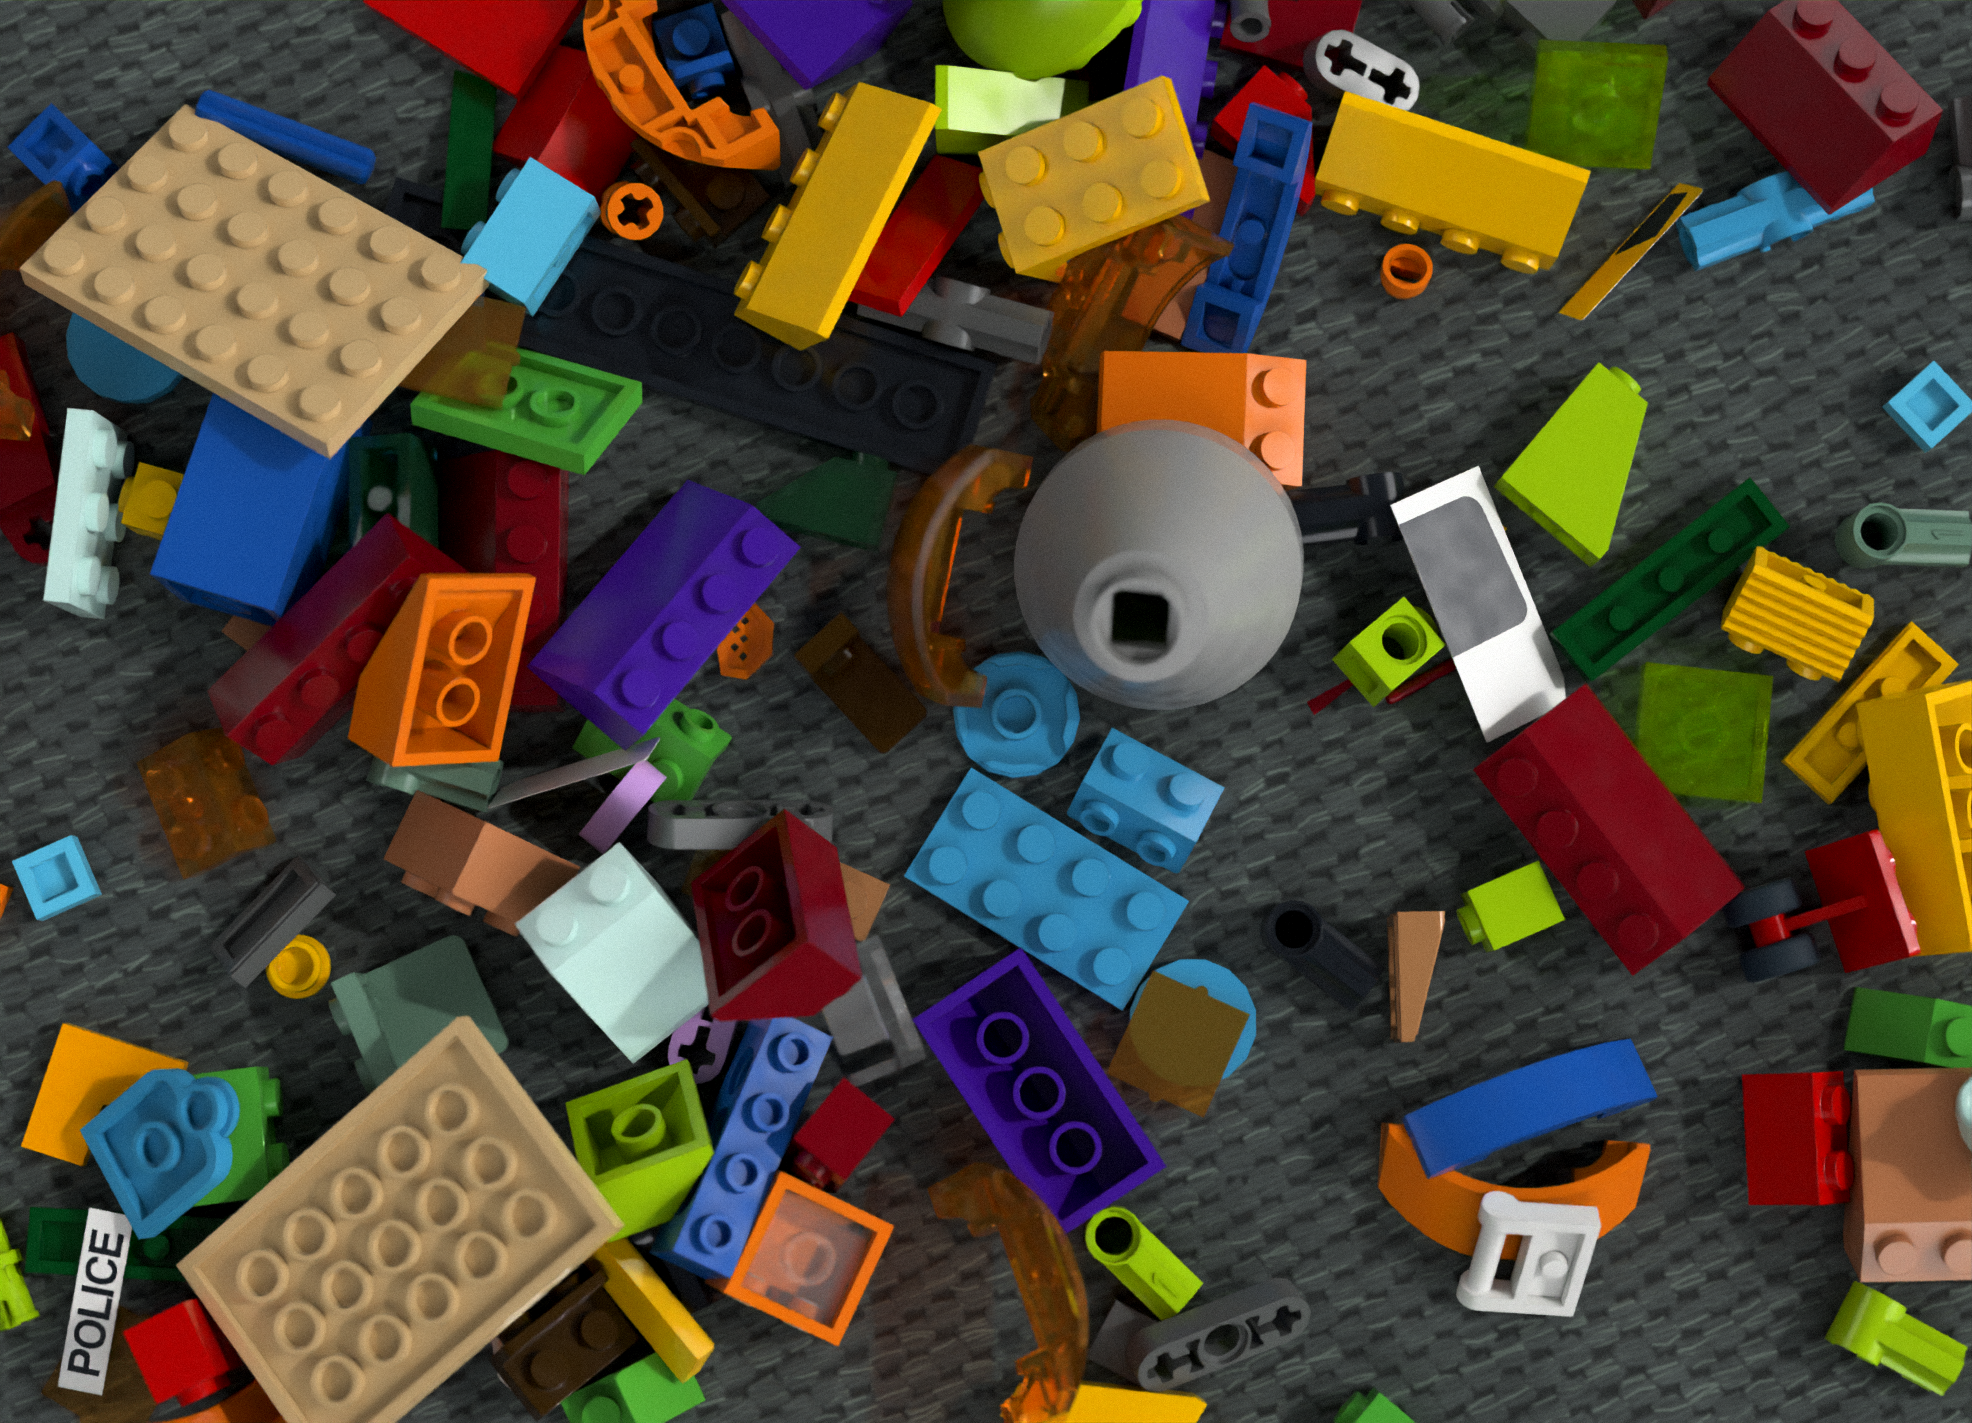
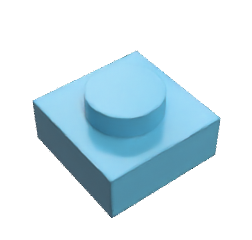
(1929, 406)
(56, 878)

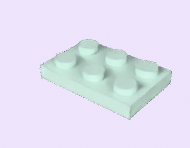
(88, 515)

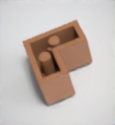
(474, 863)

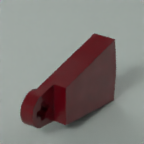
(26, 467)

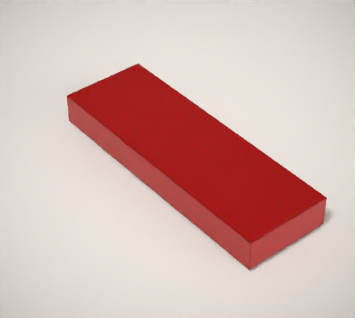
(918, 235)

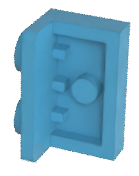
(1144, 801)

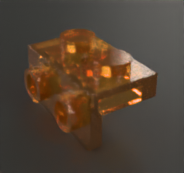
(205, 801)

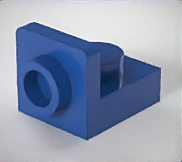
(695, 51)
(61, 152)

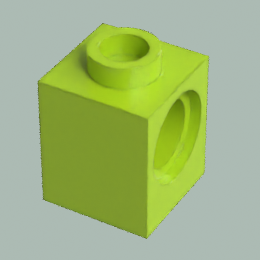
(1372, 667)
(1509, 908)

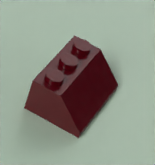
(1826, 100)
(775, 925)

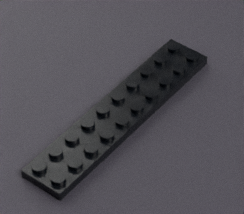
(680, 339)

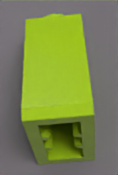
(994, 106)
(1580, 463)

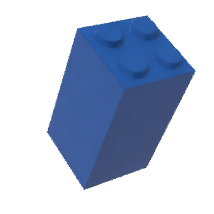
(252, 517)

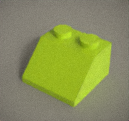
(642, 1144)

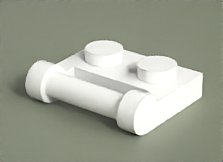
(1549, 1262)

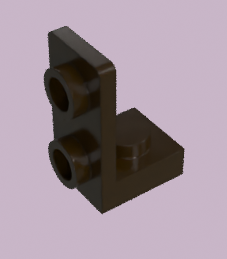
(860, 684)

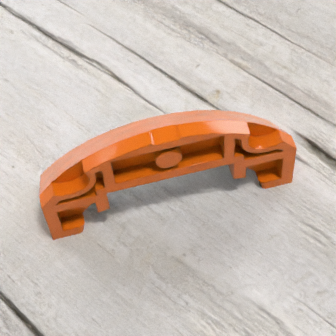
(647, 100)
(1450, 1203)

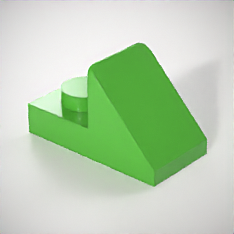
(634, 1394)

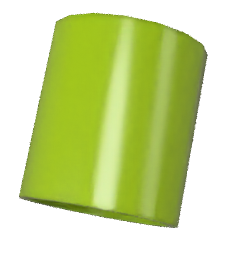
(1145, 1265)
(1884, 1334)

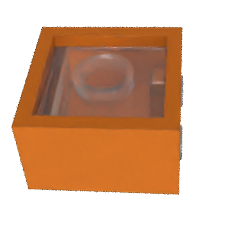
(807, 1258)

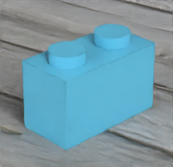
(530, 234)

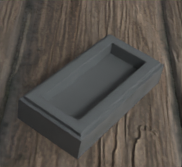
(271, 921)

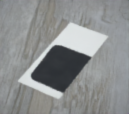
(1481, 602)

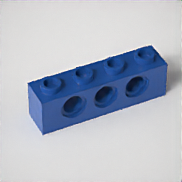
(748, 1138)

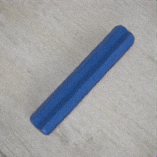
(289, 137)

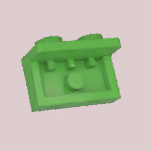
(683, 754)

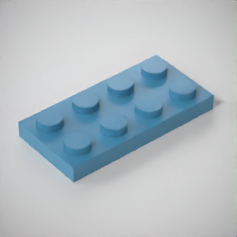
(1046, 889)

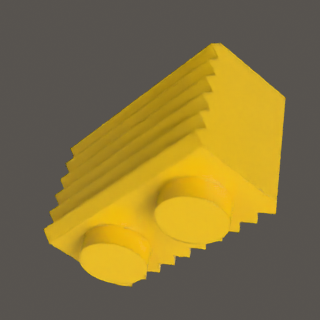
(1797, 616)

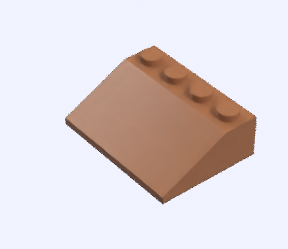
(1910, 1177)

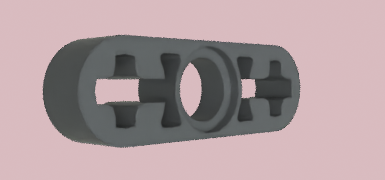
(726, 822)
(1170, 1336)

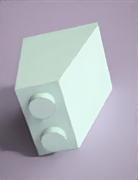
(621, 952)

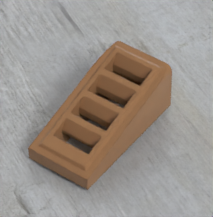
(1411, 961)

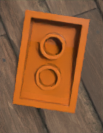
(1237, 394)
(444, 671)

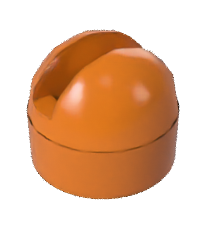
(1407, 262)

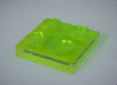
(1596, 102)
(1705, 730)

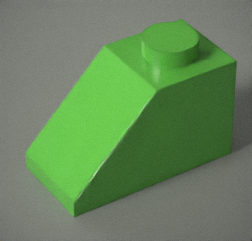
(1910, 1029)

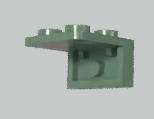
(409, 1004)

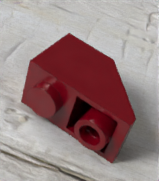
(837, 1137)

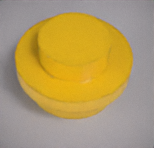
(300, 968)

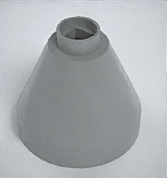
(1170, 516)

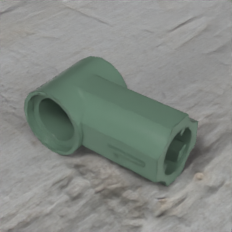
(1907, 537)
(458, 784)

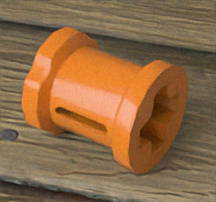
(650, 213)

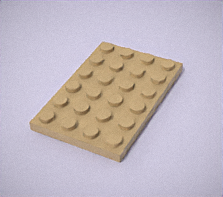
(256, 280)
(400, 1239)

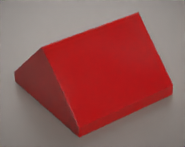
(568, 126)

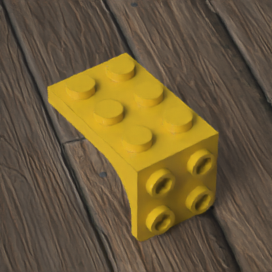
(1091, 178)

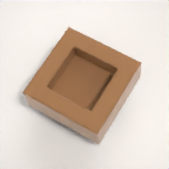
(864, 899)

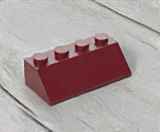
(509, 519)
(311, 659)
(1609, 829)

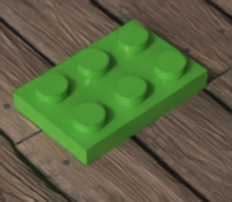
(549, 413)

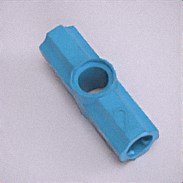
(1755, 220)

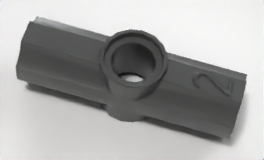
(772, 87)
(973, 318)

